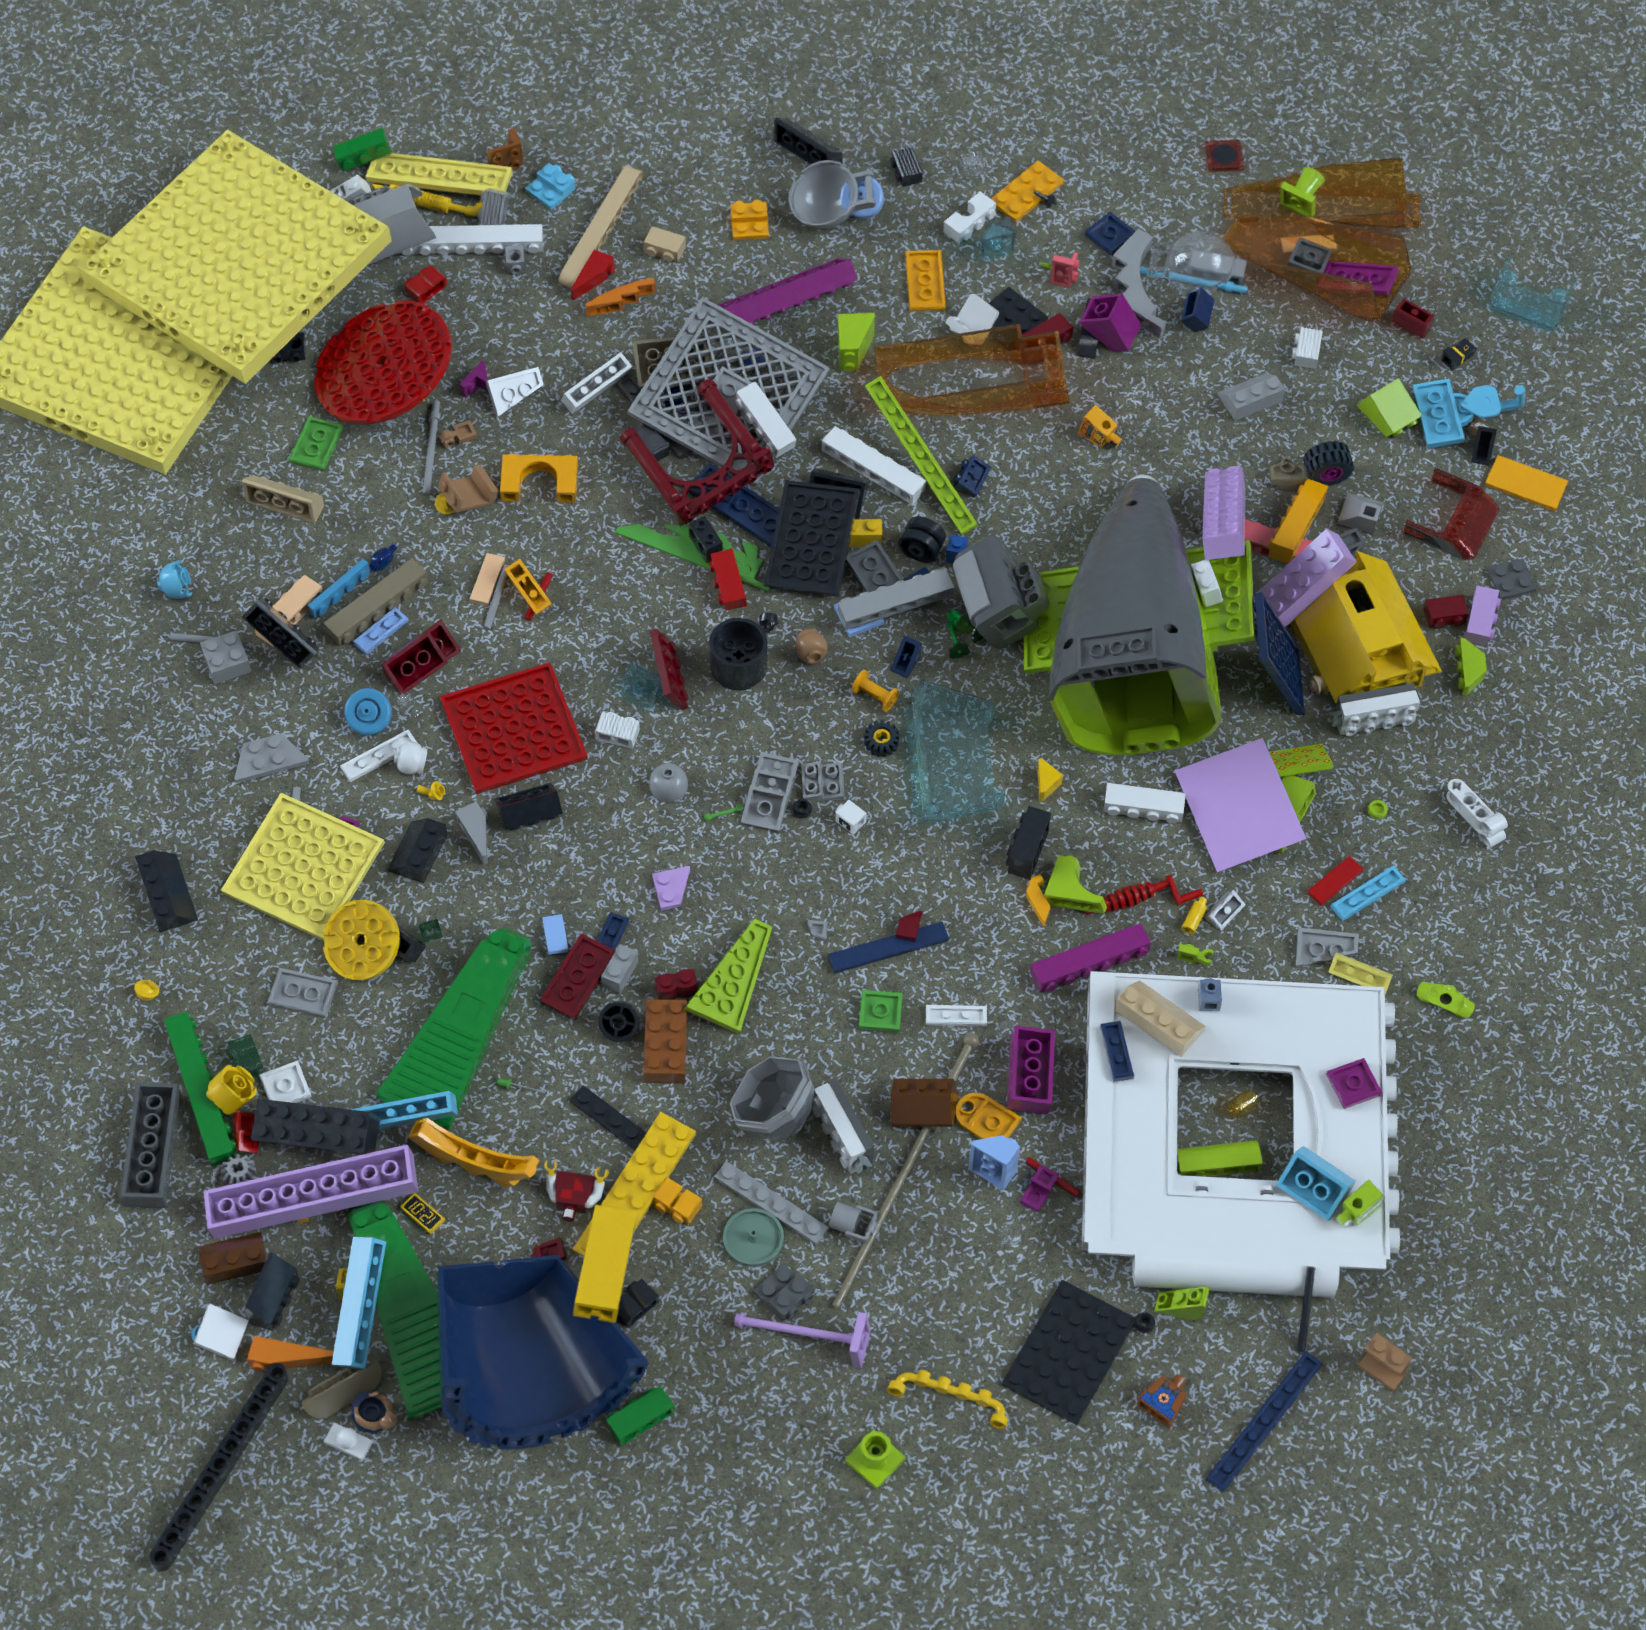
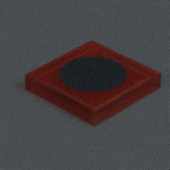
(1224, 155)

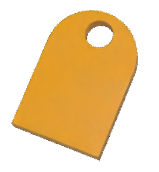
(987, 1117)

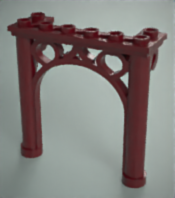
(688, 509)

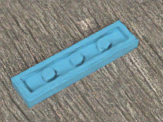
(1367, 893)

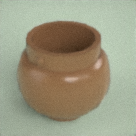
(810, 646)

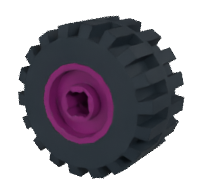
(1329, 463)

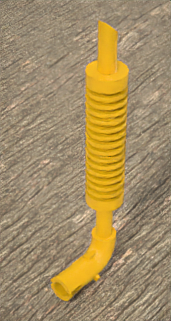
(439, 203)

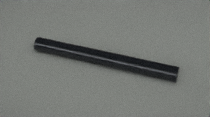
(1306, 1306)

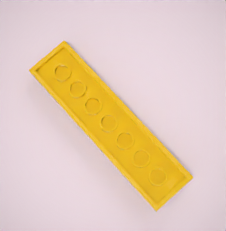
(646, 1170)

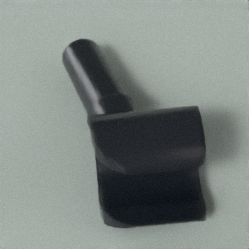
(1048, 199)

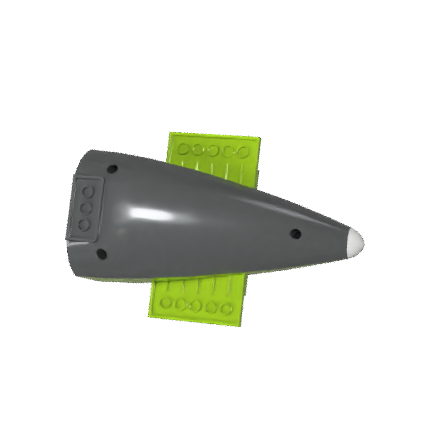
(1133, 634)

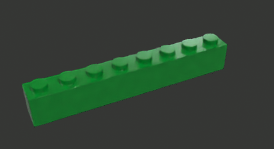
(196, 1079)

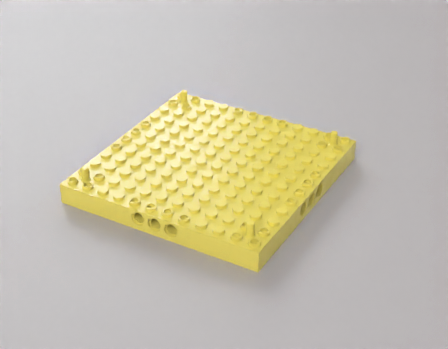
(236, 255)
(103, 370)

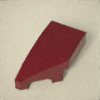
(909, 926)
(550, 1248)

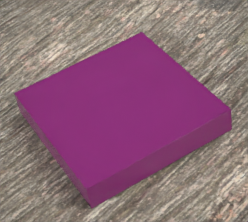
(1354, 1083)

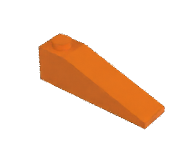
(270, 1351)

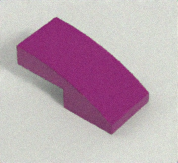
(1039, 1188)

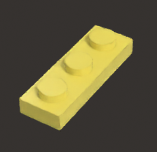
(1359, 972)

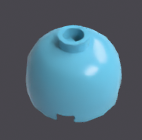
(172, 580)

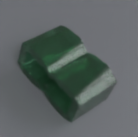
(245, 1055)

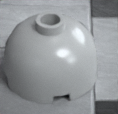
(668, 782)

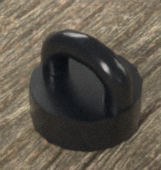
(768, 619)

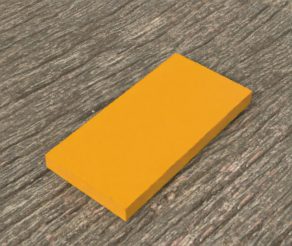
(925, 280)
(1526, 483)

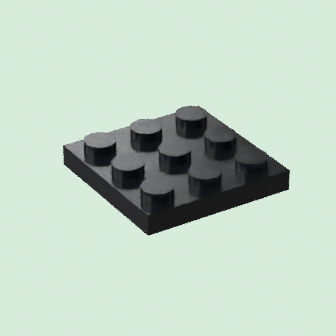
(1016, 310)

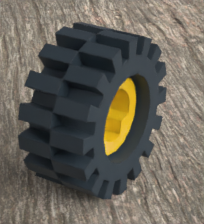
(886, 745)

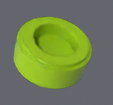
(1377, 809)

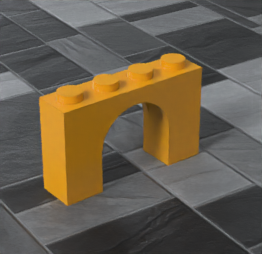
(517, 467)

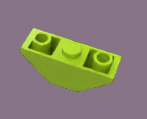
(1470, 666)
(1184, 1303)

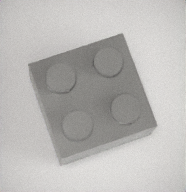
(225, 657)

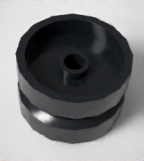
(922, 539)

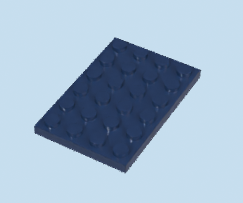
(1278, 654)

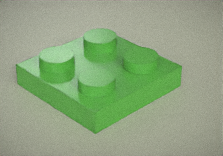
(880, 1011)

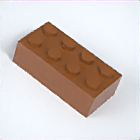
(665, 1041)

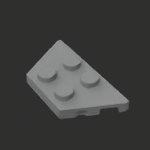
(268, 757)

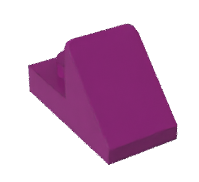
(475, 378)

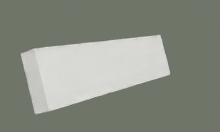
(375, 757)

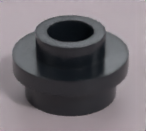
(802, 803)
(1149, 1318)

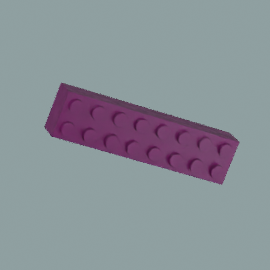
(792, 290)

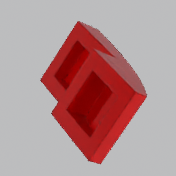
(243, 1132)

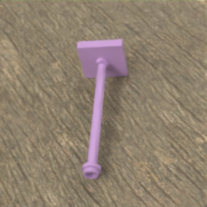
(857, 1340)

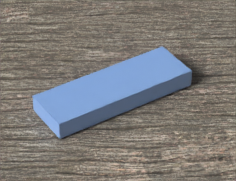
(380, 631)

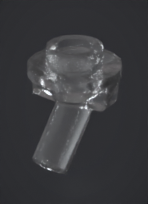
(404, 701)

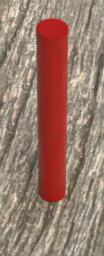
(544, 584)
(1060, 1182)

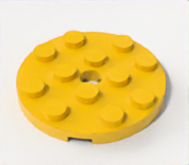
(380, 945)

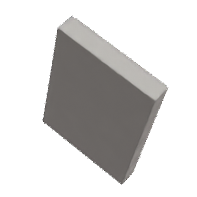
(302, 992)

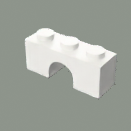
(962, 227)

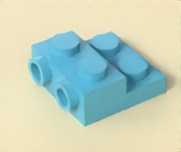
(551, 186)

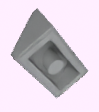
(1224, 910)

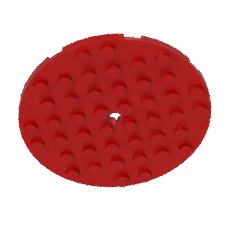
(350, 370)

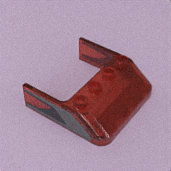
(1468, 523)

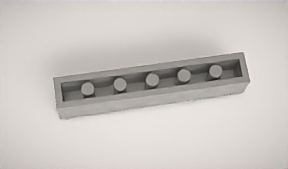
(895, 598)

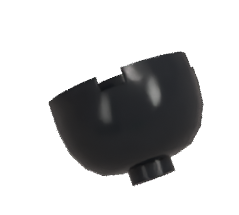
(613, 1028)

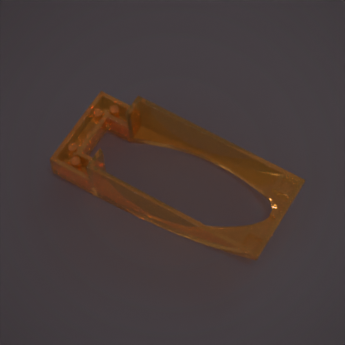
(995, 343)

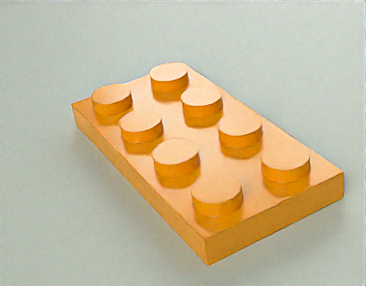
(1018, 196)

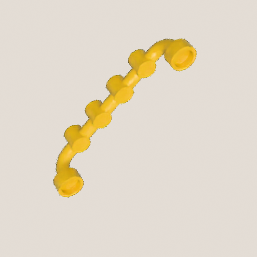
(943, 1386)

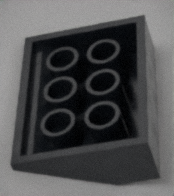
(280, 632)

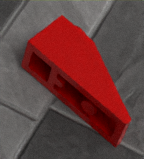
(594, 272)

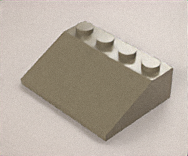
(650, 352)

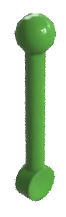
(739, 808)

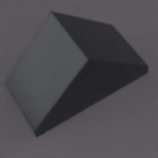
(1483, 445)

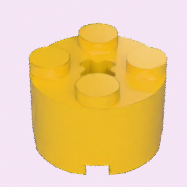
(231, 1089)

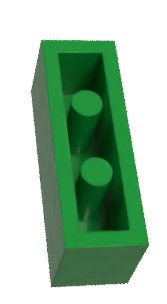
(362, 149)
(640, 1415)

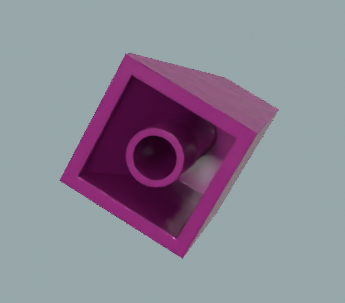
(1111, 321)

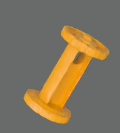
(863, 683)

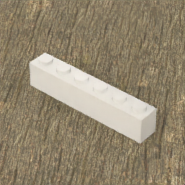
(874, 465)

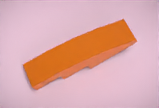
(614, 299)

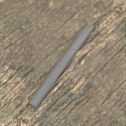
(495, 600)

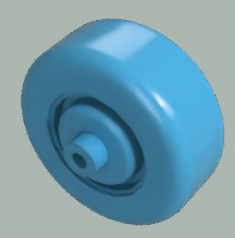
(368, 711)

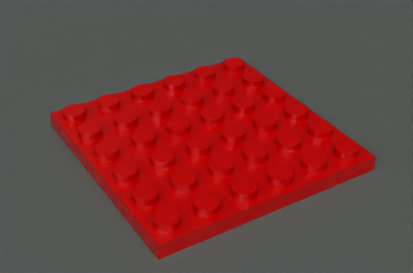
(513, 728)

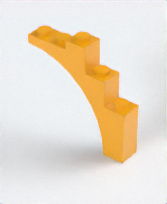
(449, 1149)

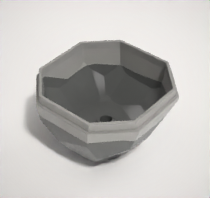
(774, 1098)

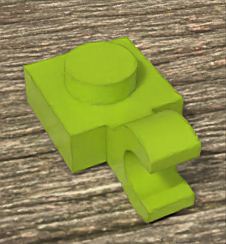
(1192, 954)

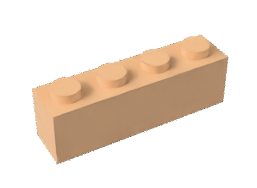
(296, 600)

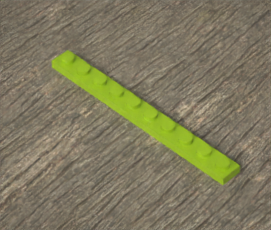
(921, 456)

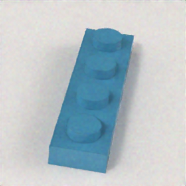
(334, 593)

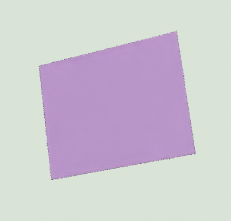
(1240, 805)

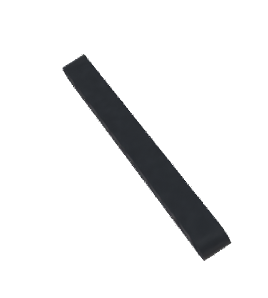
(218, 1477)

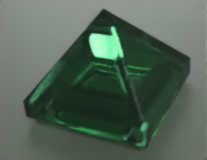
(429, 926)

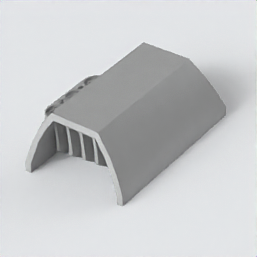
(400, 214)

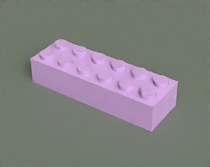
(1307, 576)

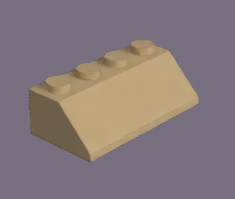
(282, 498)
(1159, 1017)

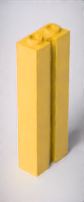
(605, 1263)

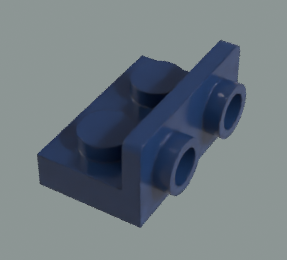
(971, 475)

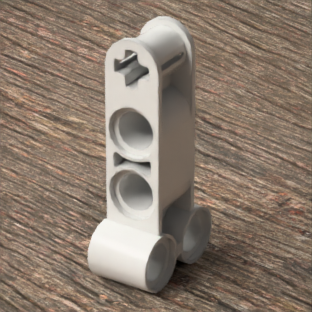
(1476, 813)

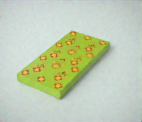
(1301, 760)

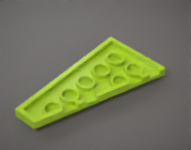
(730, 985)

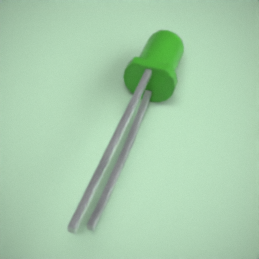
(506, 1083)

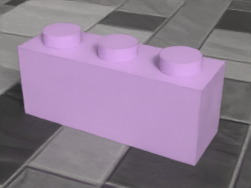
(1483, 616)

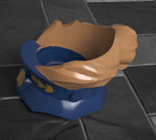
(373, 1412)

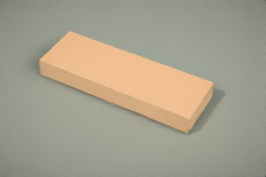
(487, 579)

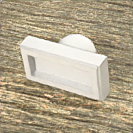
(348, 1441)

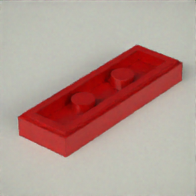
(1335, 881)

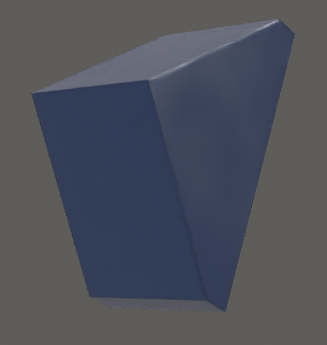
(906, 657)

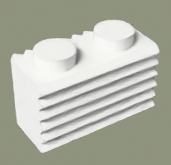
(1308, 347)
(1206, 583)
(617, 730)

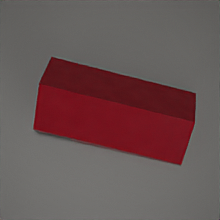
(420, 657)

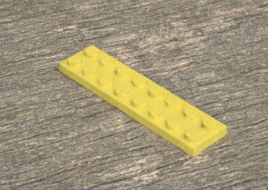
(438, 174)

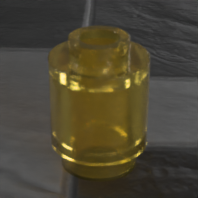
(1243, 1104)

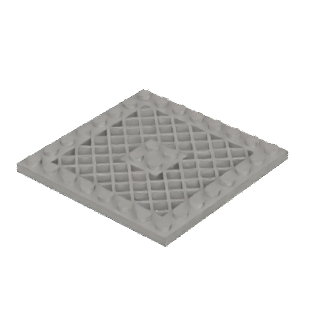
(727, 381)

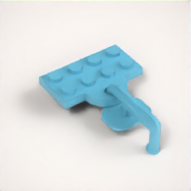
(1447, 412)

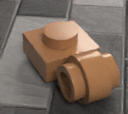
(462, 432)

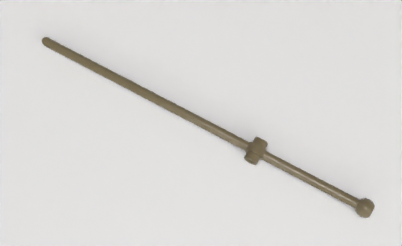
(970, 1041)

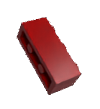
(727, 580)

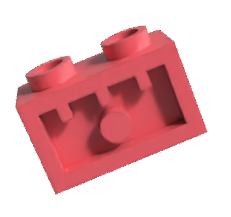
(1064, 270)

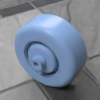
(868, 213)

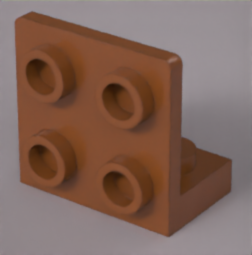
(507, 155)

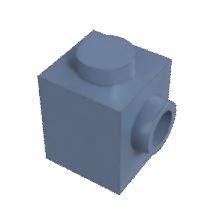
(1209, 995)

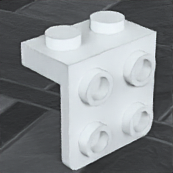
(973, 316)

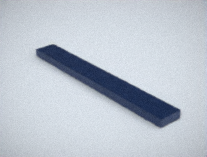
(1264, 1421)

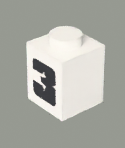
(850, 816)

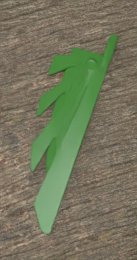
(683, 548)

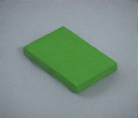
(316, 443)

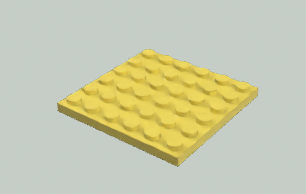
(302, 865)

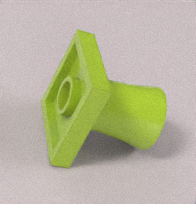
(1301, 196)
(873, 1467)

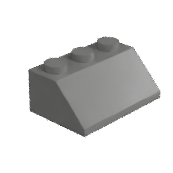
(1252, 395)

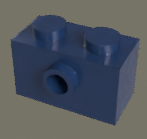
(1197, 309)

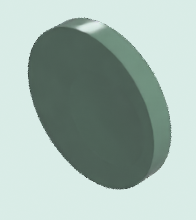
(753, 1237)

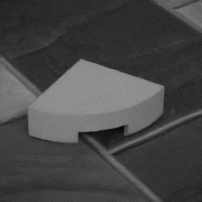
(818, 929)

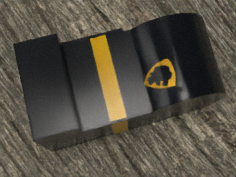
(1458, 353)

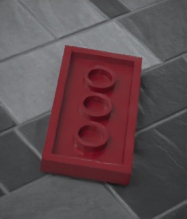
(669, 669)
(577, 977)

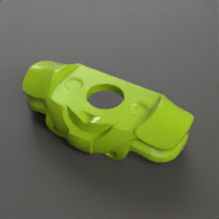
(1459, 1005)

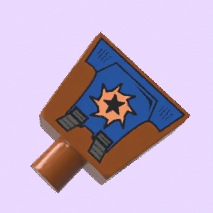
(1164, 1399)

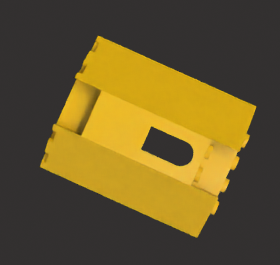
(1367, 647)

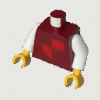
(574, 1191)

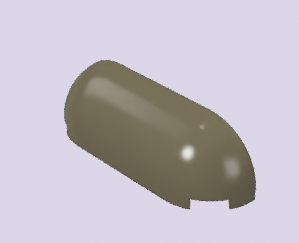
(341, 1390)

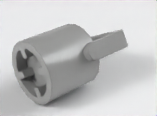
(846, 1219)

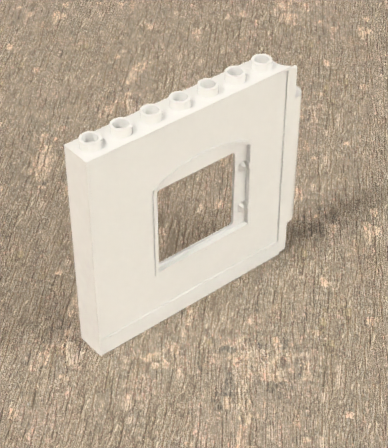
(1232, 1232)

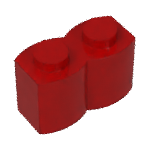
(425, 284)

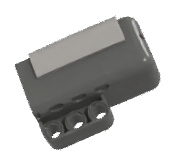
(999, 592)

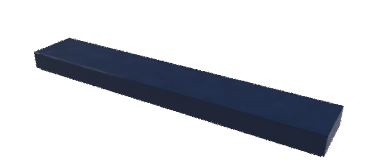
(886, 948)

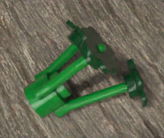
(962, 624)

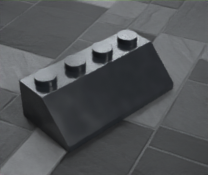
(803, 142)
(166, 889)

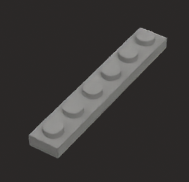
(772, 1202)

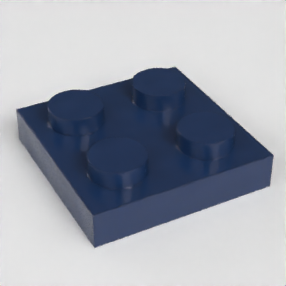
(1109, 233)

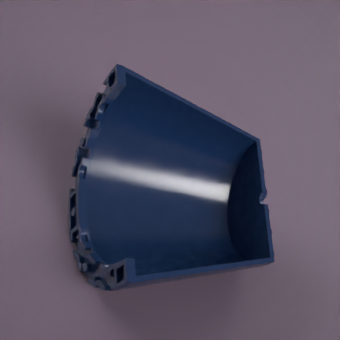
(518, 1357)

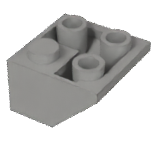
(1360, 513)

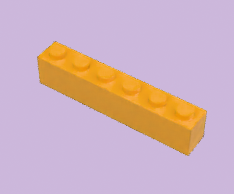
(1297, 521)

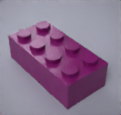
(1030, 1069)

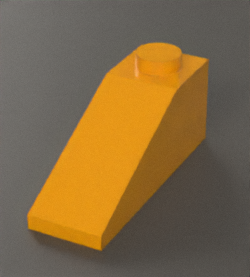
(527, 586)

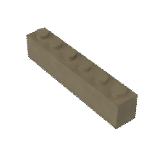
(376, 602)

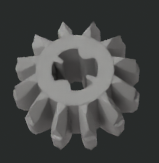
(237, 1164)

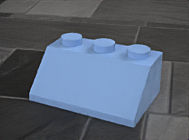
(995, 1159)

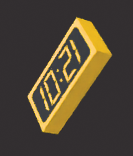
(422, 1213)

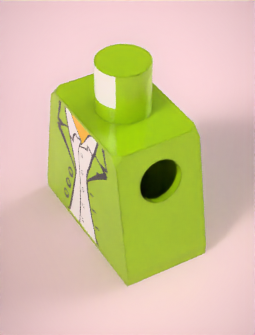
(1360, 1204)

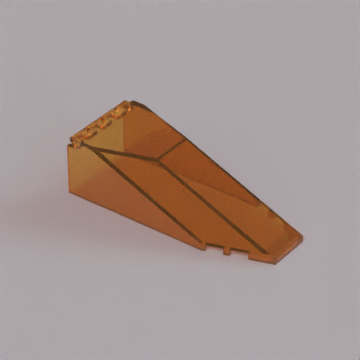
(1273, 241)

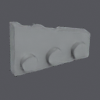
(1322, 945)

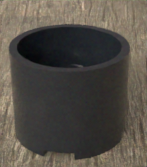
(738, 653)

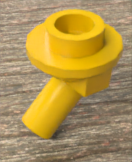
(435, 792)

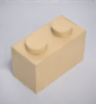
(664, 244)

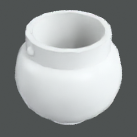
(410, 758)

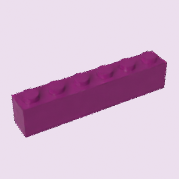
(1090, 957)

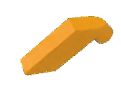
(1037, 898)

